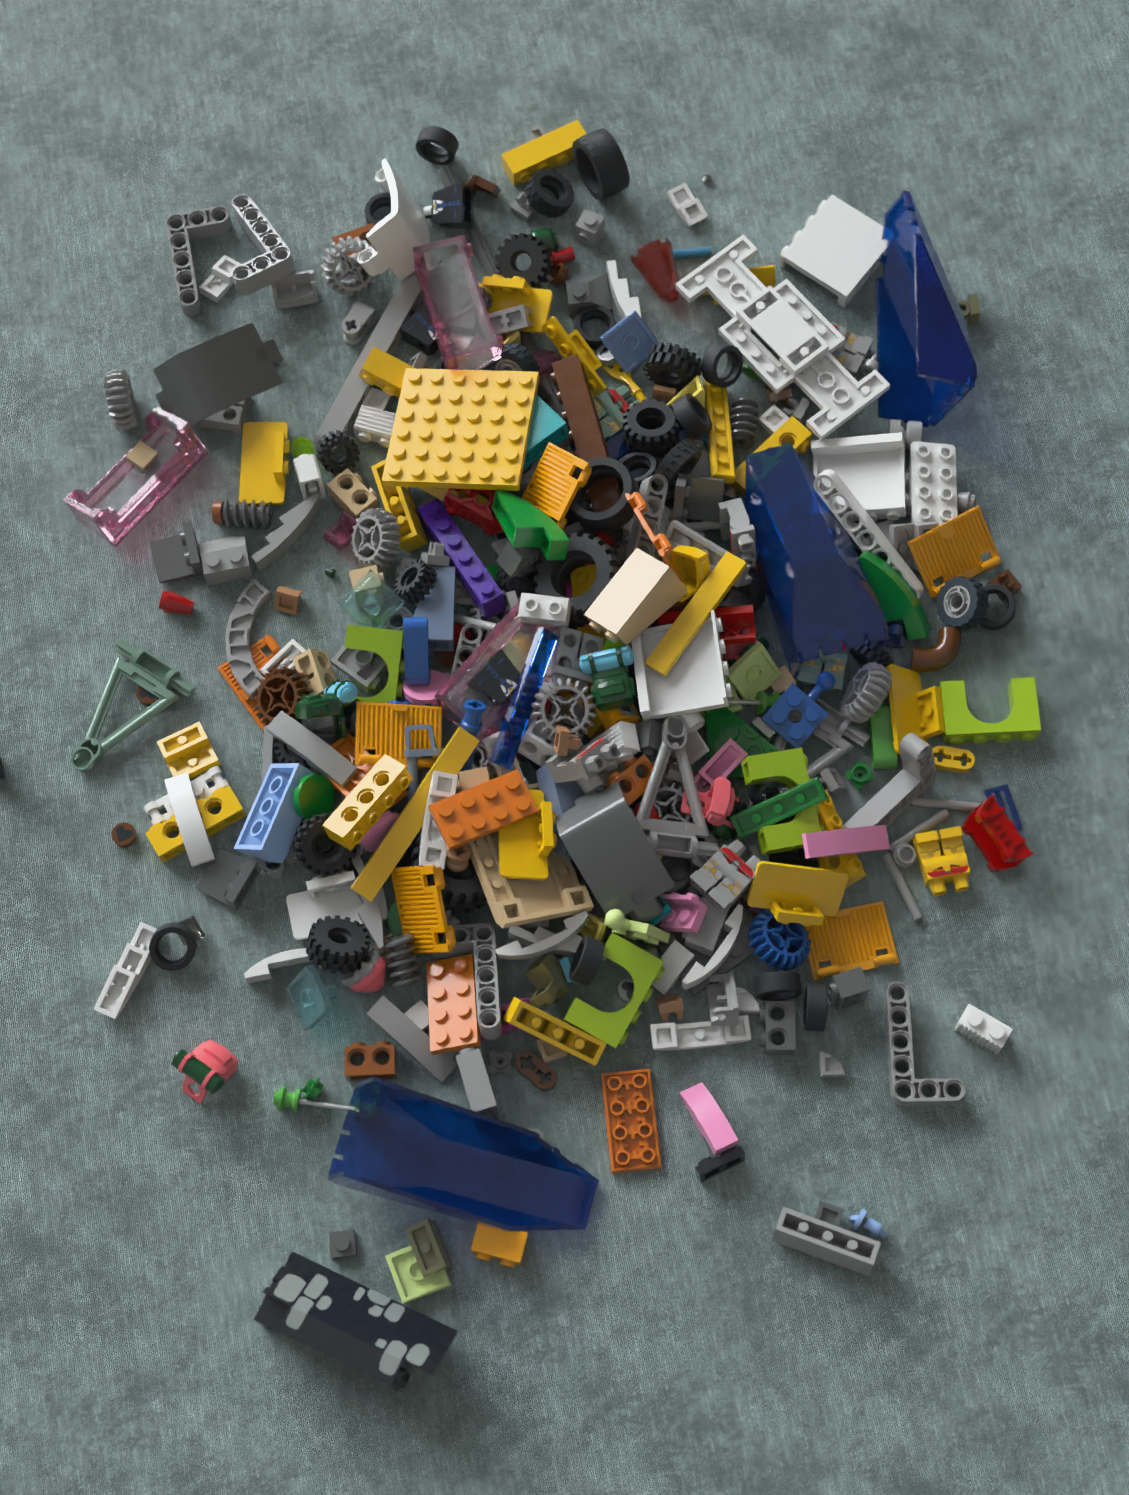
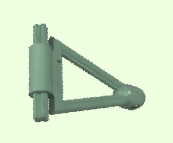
(147, 673)

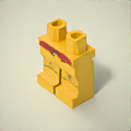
(942, 859)

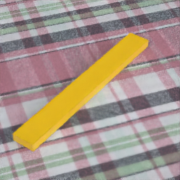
(411, 818)

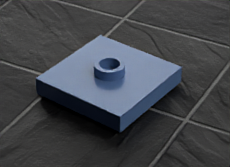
(629, 341)

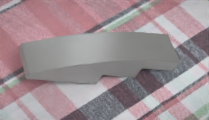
(292, 526)
(312, 749)
(370, 913)
(411, 1039)

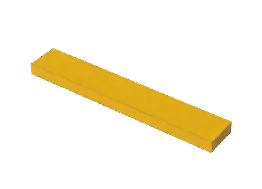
(719, 437)
(695, 614)

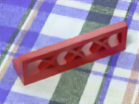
(732, 620)

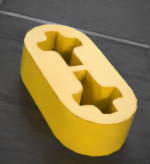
(952, 755)

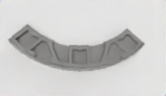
(238, 636)

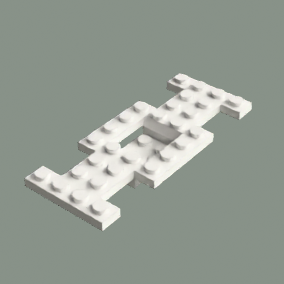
(792, 331)

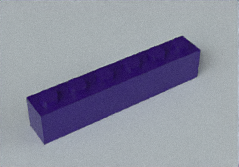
(467, 564)

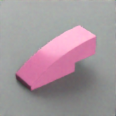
(720, 765)
(709, 1119)

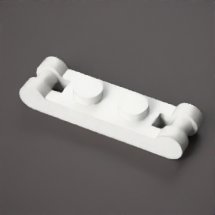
(200, 790)

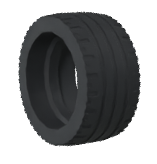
(601, 164)
(621, 512)

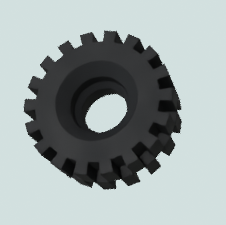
(535, 249)
(672, 366)
(308, 854)
(337, 944)

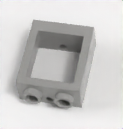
(476, 1082)

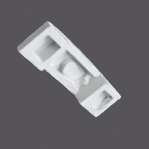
(189, 819)
(432, 845)
(514, 951)
(262, 970)
(700, 973)
(698, 1035)

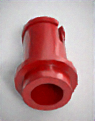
(563, 256)

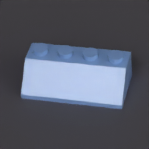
(273, 816)

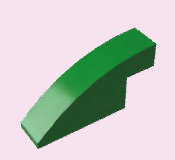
(529, 526)
(895, 596)

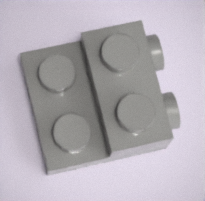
(362, 667)

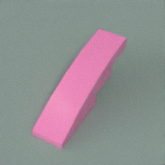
(845, 841)

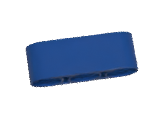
(416, 651)

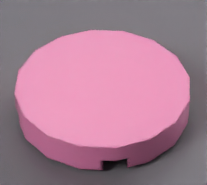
(425, 693)
(376, 833)

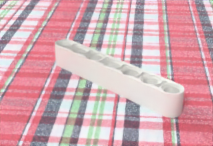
(865, 525)

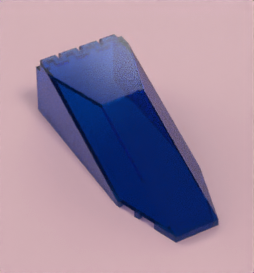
(919, 325)
(807, 562)
(457, 1162)

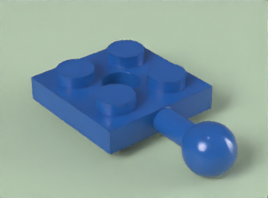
(810, 711)

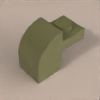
(548, 979)

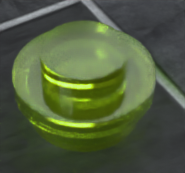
(302, 446)

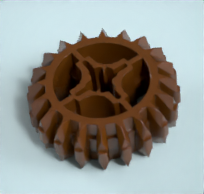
(274, 699)

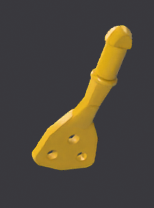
(626, 378)

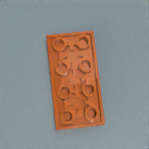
(631, 1121)

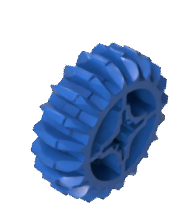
(773, 943)

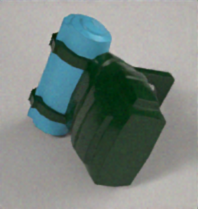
(610, 676)
(328, 704)

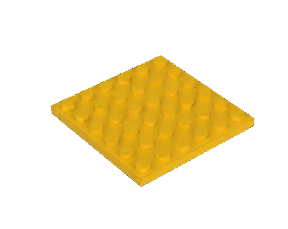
(461, 429)

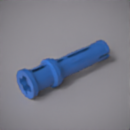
(472, 724)

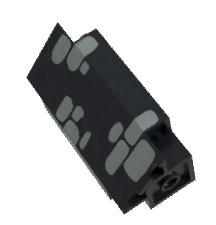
(352, 1322)

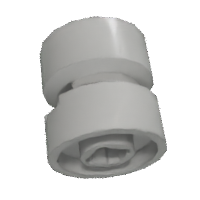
(911, 431)

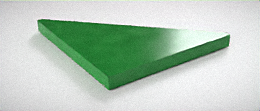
(723, 725)

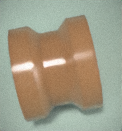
(461, 860)

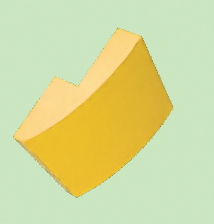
(188, 751)

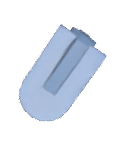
(874, 1227)

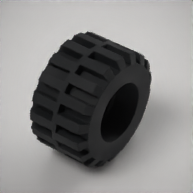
(653, 416)

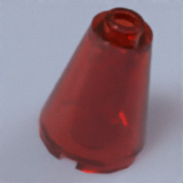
(658, 268)

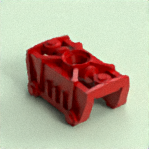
(473, 510)
(996, 836)

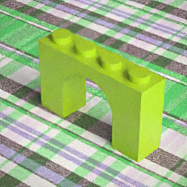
(388, 645)
(963, 727)
(791, 770)
(612, 1026)

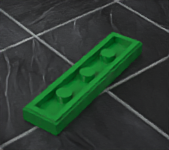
(779, 807)

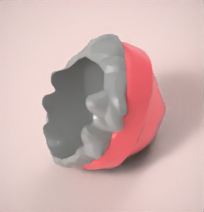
(370, 976)

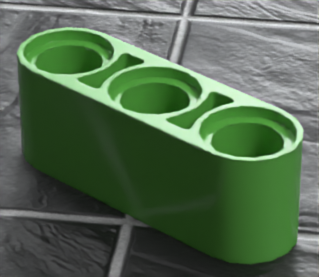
(881, 739)

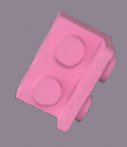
(686, 912)

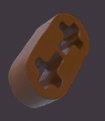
(539, 1066)

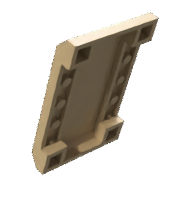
(523, 900)

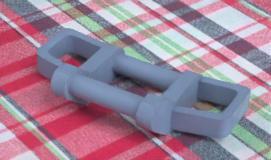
(413, 754)

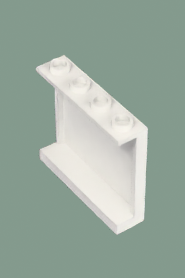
(837, 248)
(870, 469)
(694, 681)

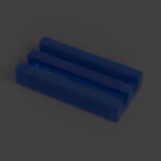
(996, 790)

